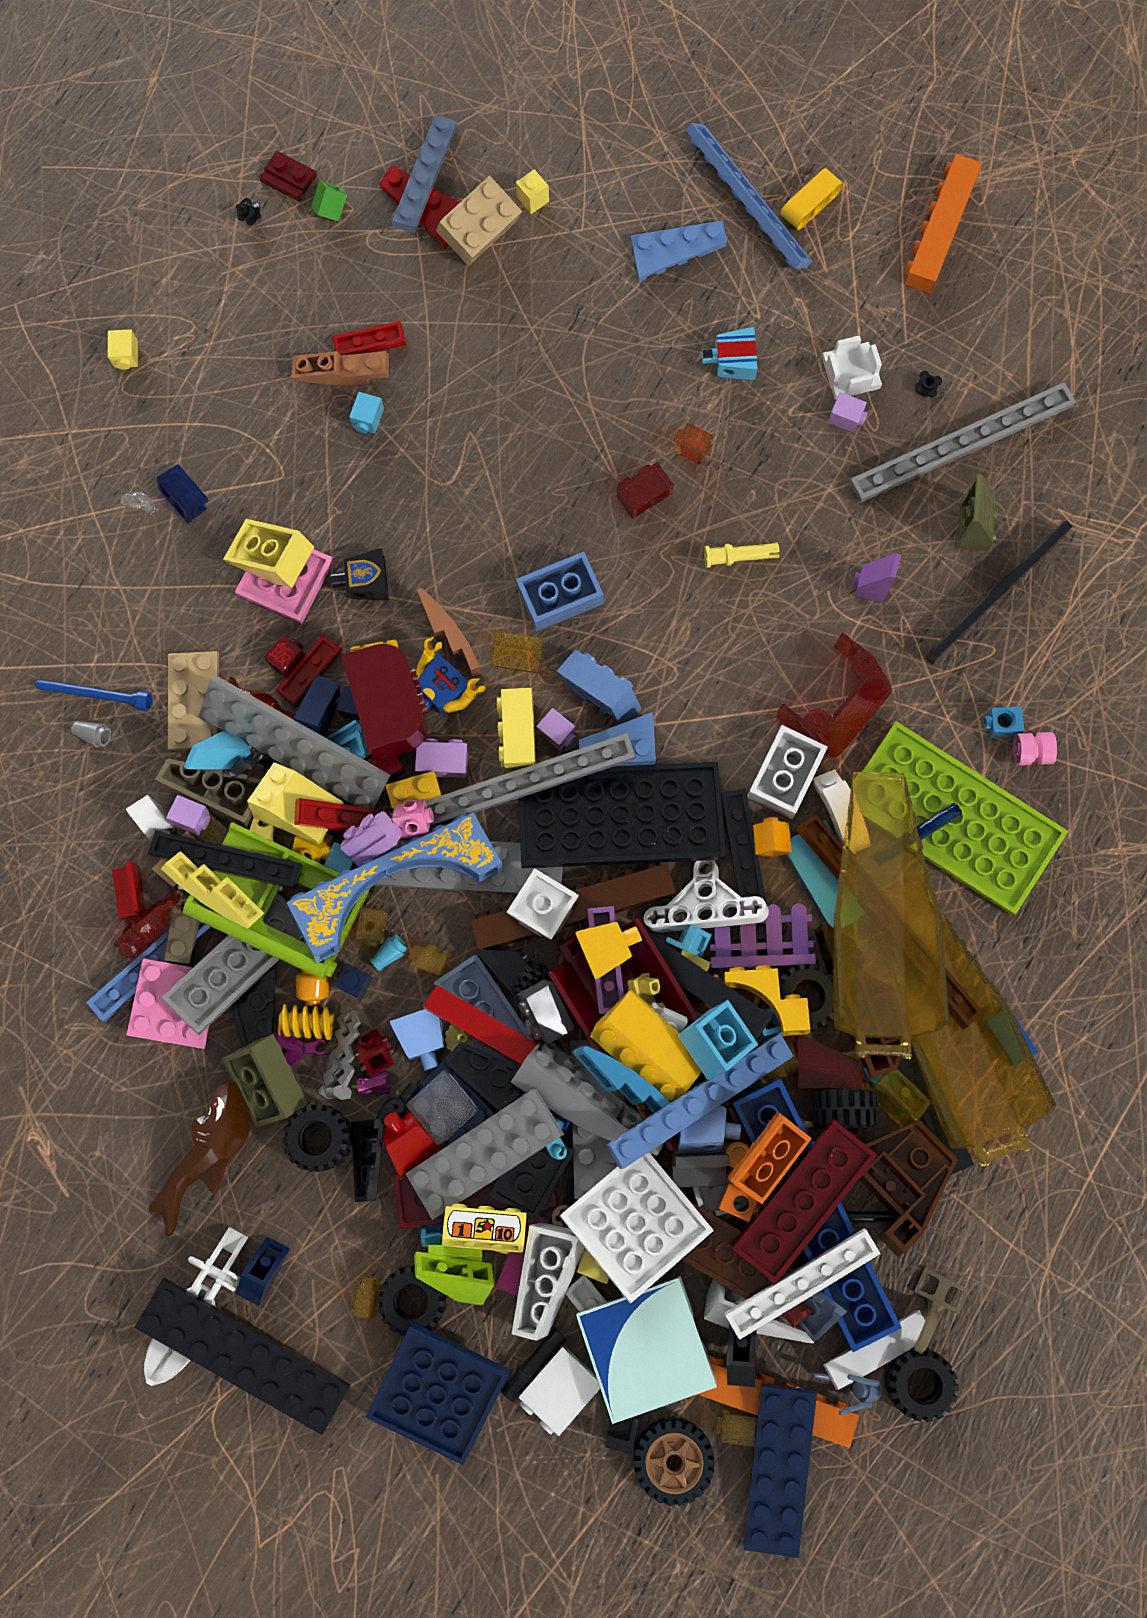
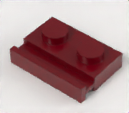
(287, 175)

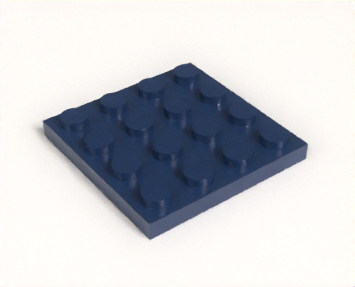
(437, 1393)

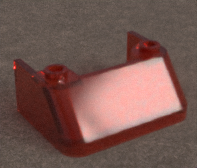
(855, 711)

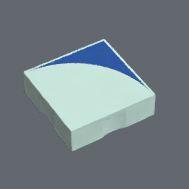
(646, 1350)

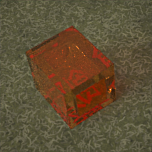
(693, 443)

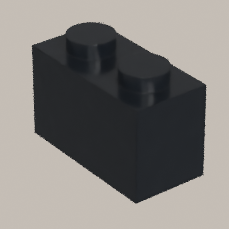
(741, 1359)

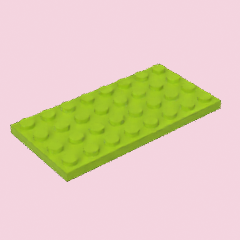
(996, 841)

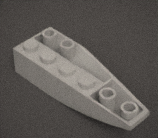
(575, 1093)

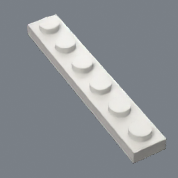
(802, 1283)

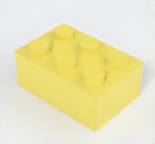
(516, 729)

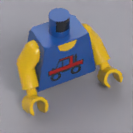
(442, 683)

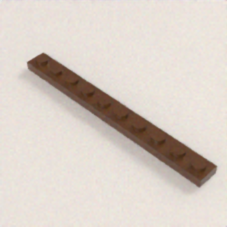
(830, 850)

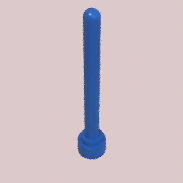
(140, 700)

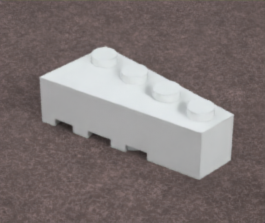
(546, 1274)

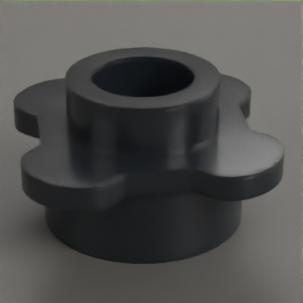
(925, 390)

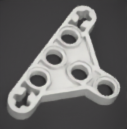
(693, 904)

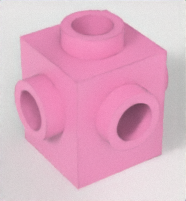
(413, 818)

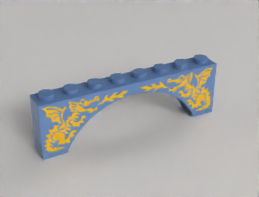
(455, 846)

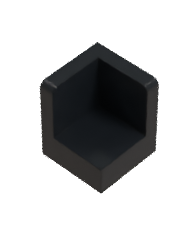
(622, 1435)

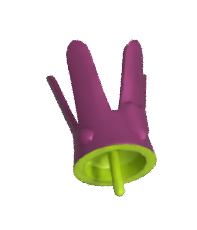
(368, 1085)

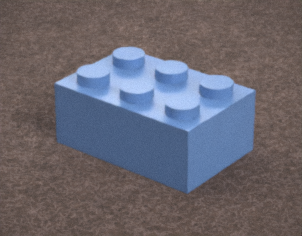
(560, 591)

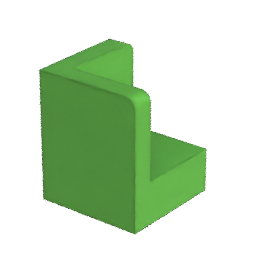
(329, 200)

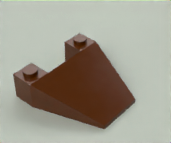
(908, 1181)

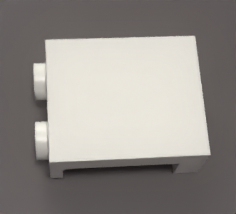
(559, 1391)

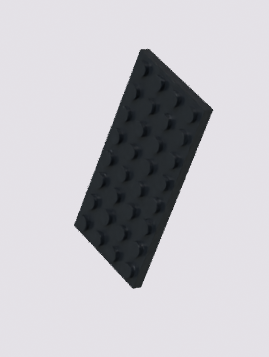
(625, 817)

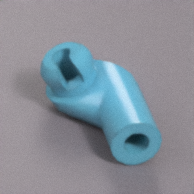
(557, 1148)

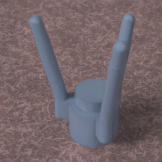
(863, 1389)

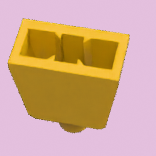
(606, 946)

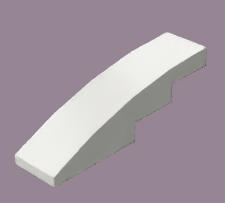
(875, 1354)

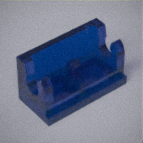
(182, 493)

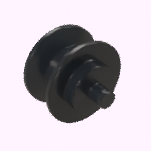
(248, 211)

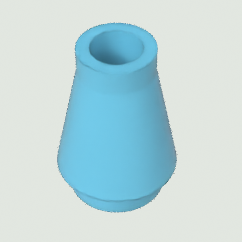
(390, 951)

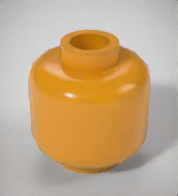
(311, 988)

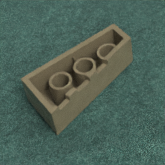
(213, 788)

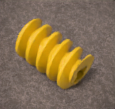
(306, 1022)

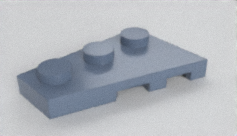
(823, 1313)

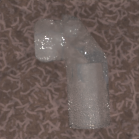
(139, 500)

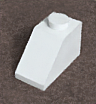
(150, 817)

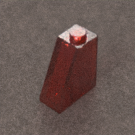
(825, 1067)

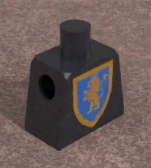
(364, 576)

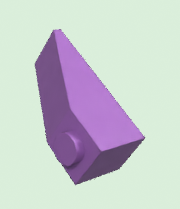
(876, 578)

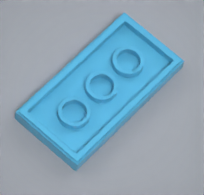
(815, 876)

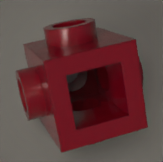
(373, 1052)

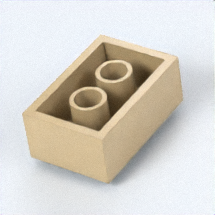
(478, 220)

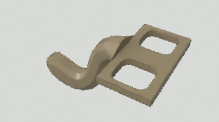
(935, 1304)

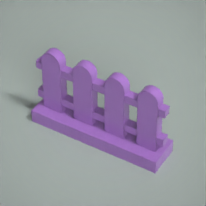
(774, 944)

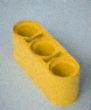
(811, 199)

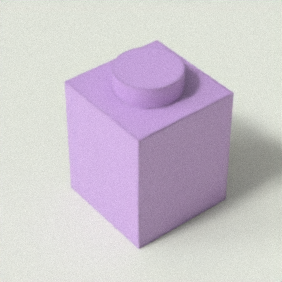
(848, 412)
(556, 730)
(188, 815)

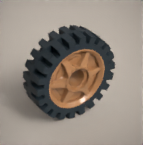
(679, 1483)

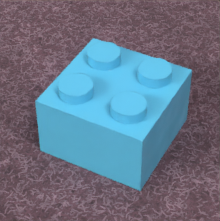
(717, 1040)

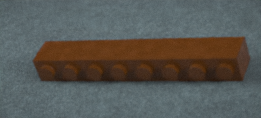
(623, 893)

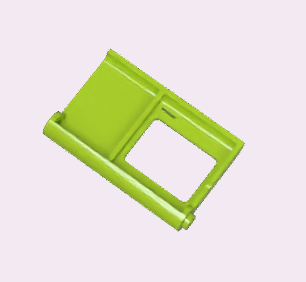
(263, 894)

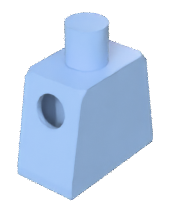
(420, 1036)
(708, 1133)

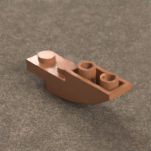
(334, 369)

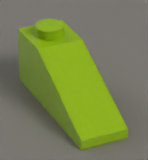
(456, 1277)

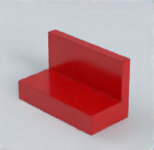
(128, 891)

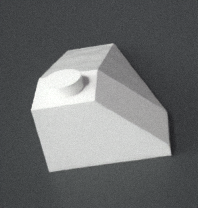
(722, 1299)

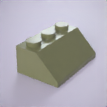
(265, 1081)

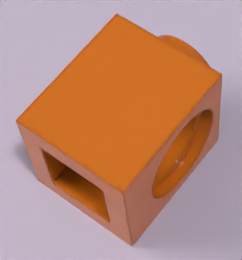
(727, 1199)

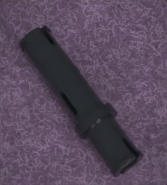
(532, 1365)

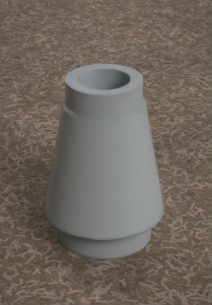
(93, 733)

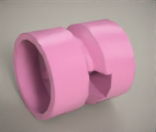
(1039, 748)

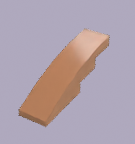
(443, 627)

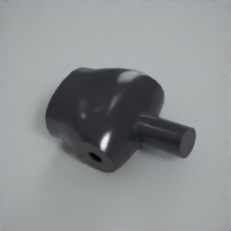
(397, 1104)

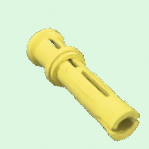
(730, 554)

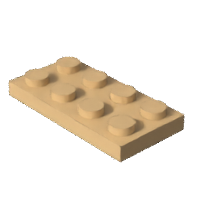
(187, 687)

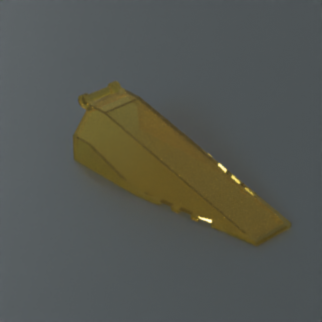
(886, 923)
(985, 1074)

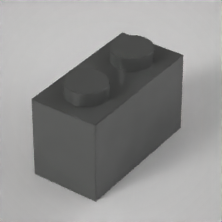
(545, 1011)

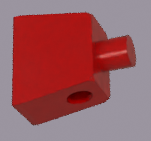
(407, 1142)

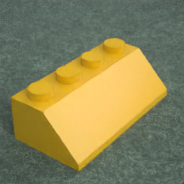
(647, 1045)

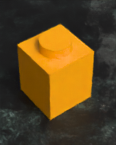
(772, 837)

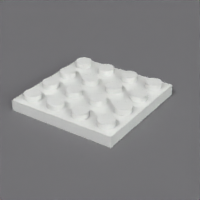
(636, 1225)

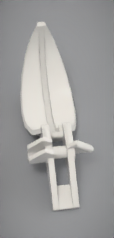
(163, 1362)

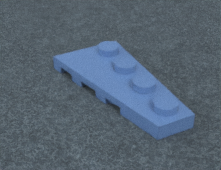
(666, 248)

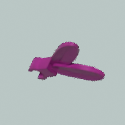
(298, 1048)

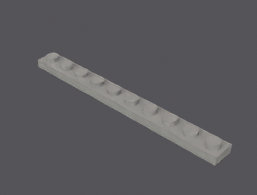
(962, 442)
(531, 779)

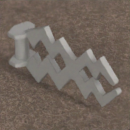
(344, 1046)

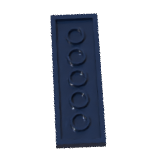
(780, 1470)

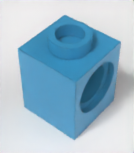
(1013, 717)

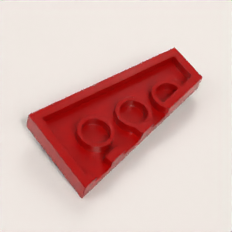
(436, 209)

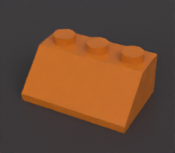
(769, 1158)

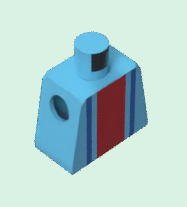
(734, 354)

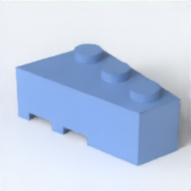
(600, 686)
(641, 736)

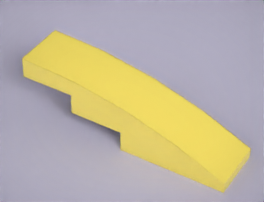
(218, 895)

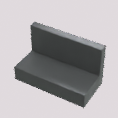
(700, 1169)

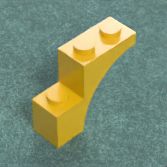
(764, 983)

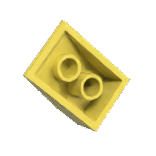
(269, 552)
(276, 798)

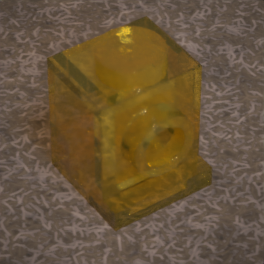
(429, 959)

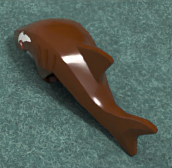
(216, 1142)

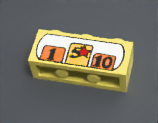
(484, 1228)

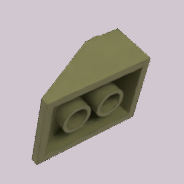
(977, 517)

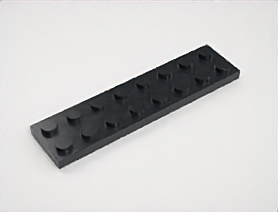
(242, 1356)

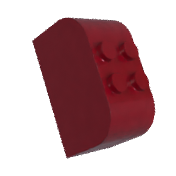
(386, 700)

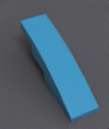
(616, 1076)

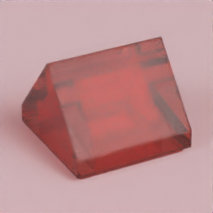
(797, 1314)

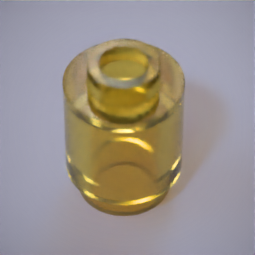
(365, 1297)

